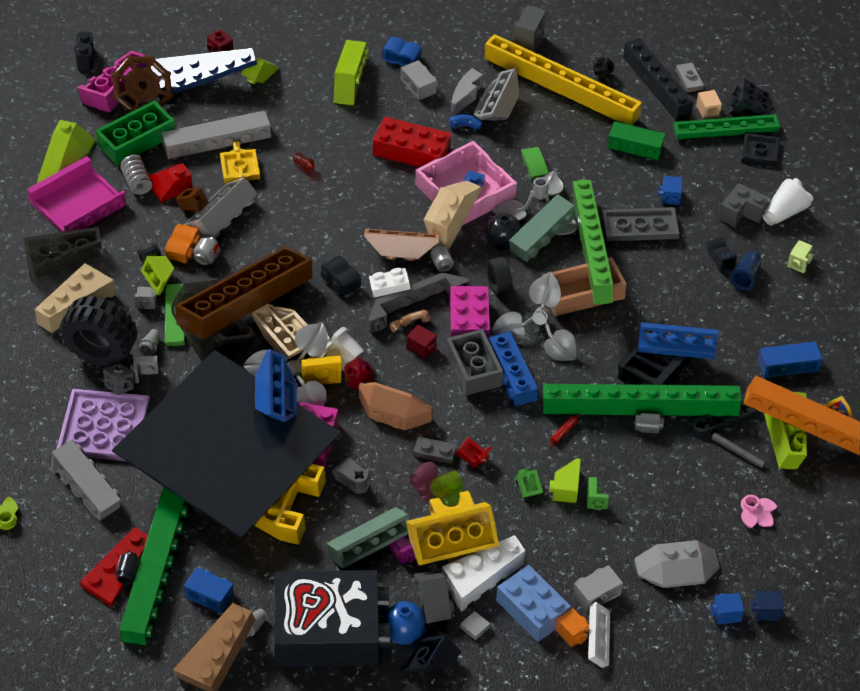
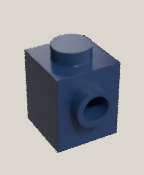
(767, 605)

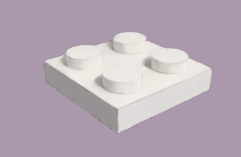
(389, 282)

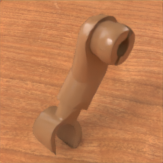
(406, 320)

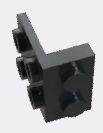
(750, 96)

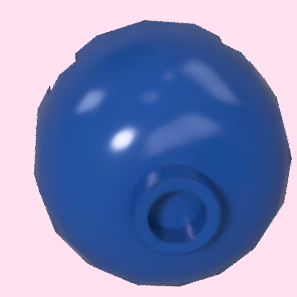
(406, 622)

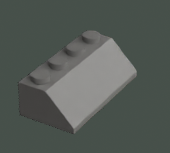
(223, 208)

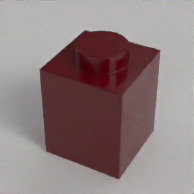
(421, 341)

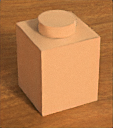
(708, 104)

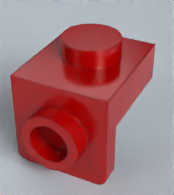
(473, 453)

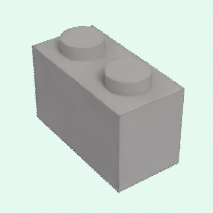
(418, 80)
(598, 587)

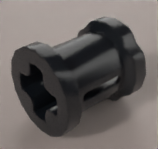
(154, 250)

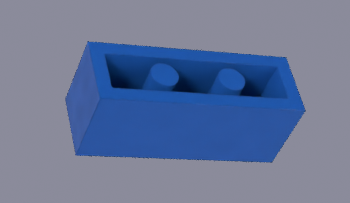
(789, 359)

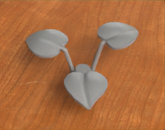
(542, 188)
(545, 292)
(313, 341)

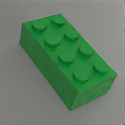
(134, 132)

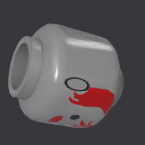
(206, 251)

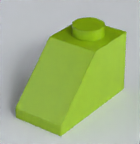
(259, 72)
(157, 272)
(566, 483)

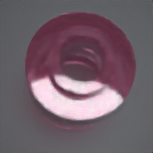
(423, 475)

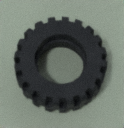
(98, 331)

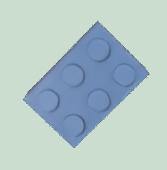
(532, 602)

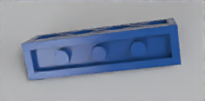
(677, 343)

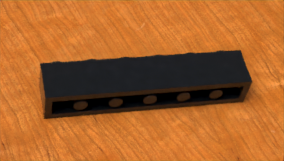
(658, 79)

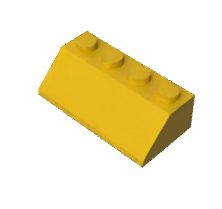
(452, 533)

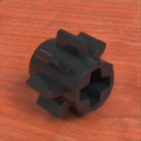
(603, 67)

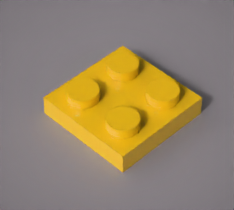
(323, 370)

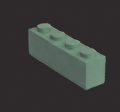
(542, 228)
(368, 537)

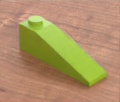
(66, 147)

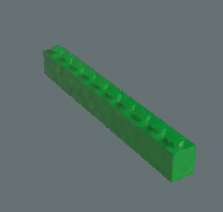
(637, 399)
(153, 569)

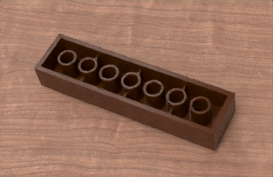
(243, 292)

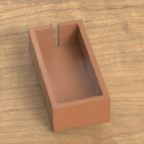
(576, 288)

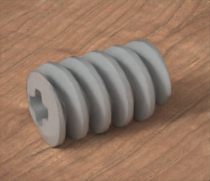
(136, 174)

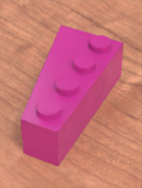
(99, 90)

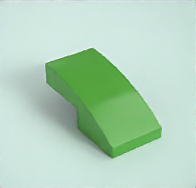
(534, 162)

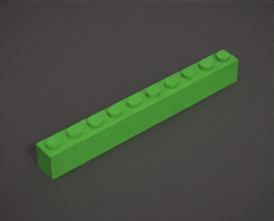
(592, 242)

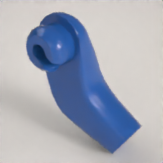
(465, 120)

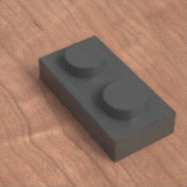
(435, 450)

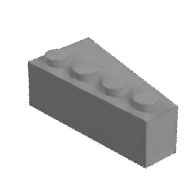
(85, 480)

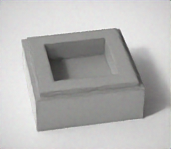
(475, 625)

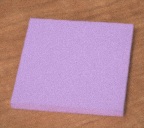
(101, 420)

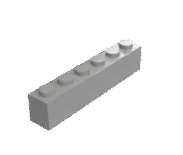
(216, 134)

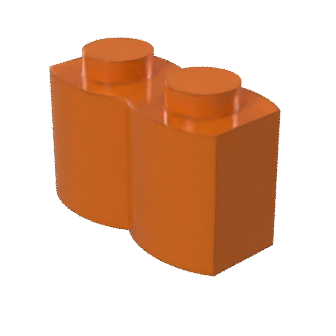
(182, 243)

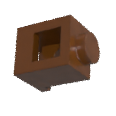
(192, 199)

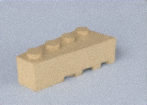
(82, 283)

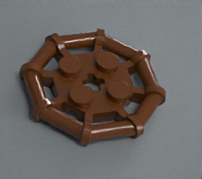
(141, 75)

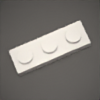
(599, 635)

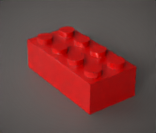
(410, 142)

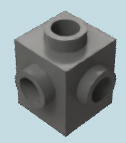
(118, 378)

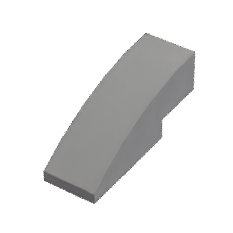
(466, 91)

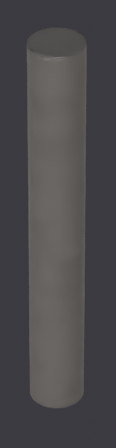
(738, 450)

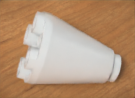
(787, 201)

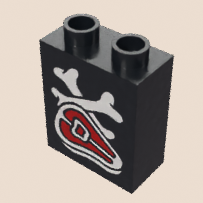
(329, 618)

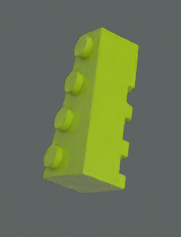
(349, 72)
(787, 441)

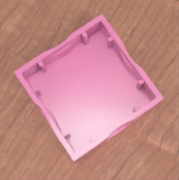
(453, 169)

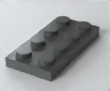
(640, 224)

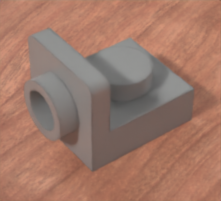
(145, 298)
(144, 365)

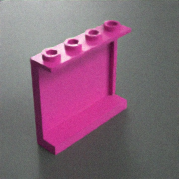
(75, 197)

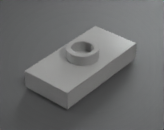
(689, 77)

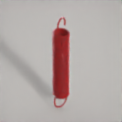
(567, 426)

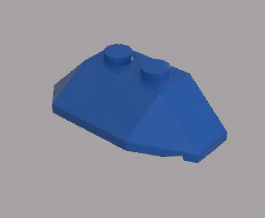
(275, 387)

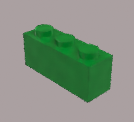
(636, 140)

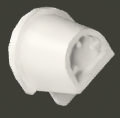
(343, 345)

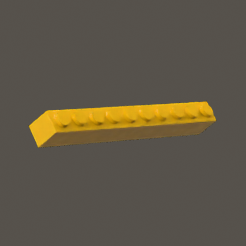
(563, 80)

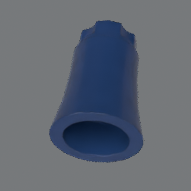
(745, 273)

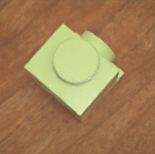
(800, 256)

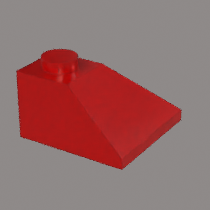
(171, 182)

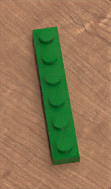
(726, 126)

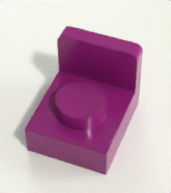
(402, 549)

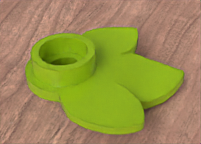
(7, 513)

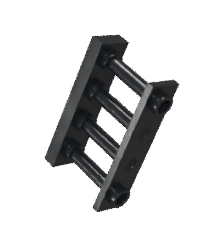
(667, 373)

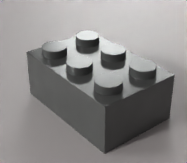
(474, 362)

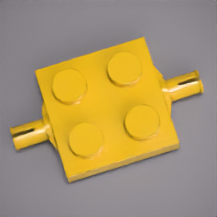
(239, 164)

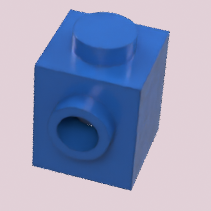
(671, 190)
(727, 608)

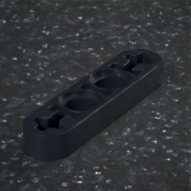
(727, 421)

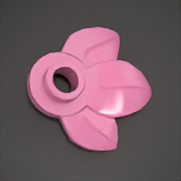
(758, 512)

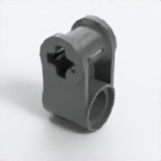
(352, 476)

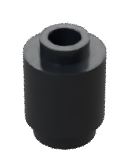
(127, 568)

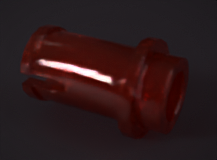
(306, 164)

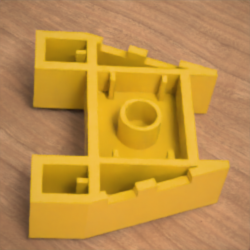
(290, 525)

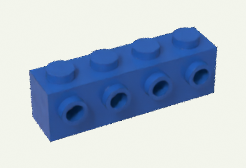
(516, 375)

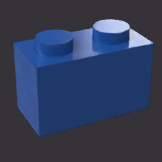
(209, 590)

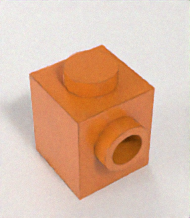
(572, 627)

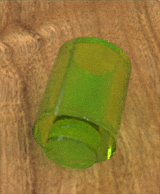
(446, 484)

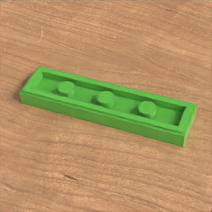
(173, 333)

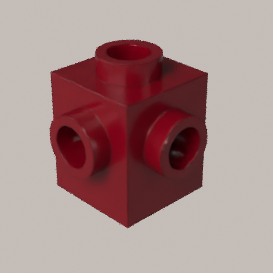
(219, 42)
(358, 372)

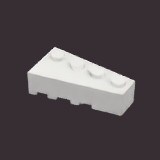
(482, 570)

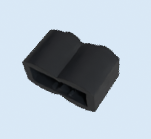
(84, 51)
(340, 275)

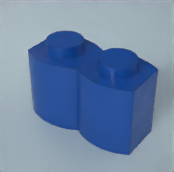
(401, 52)

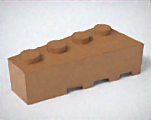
(216, 651)

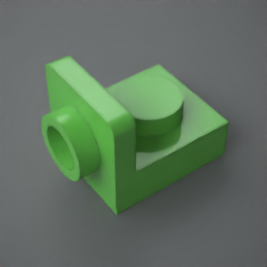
(528, 482)
(594, 498)

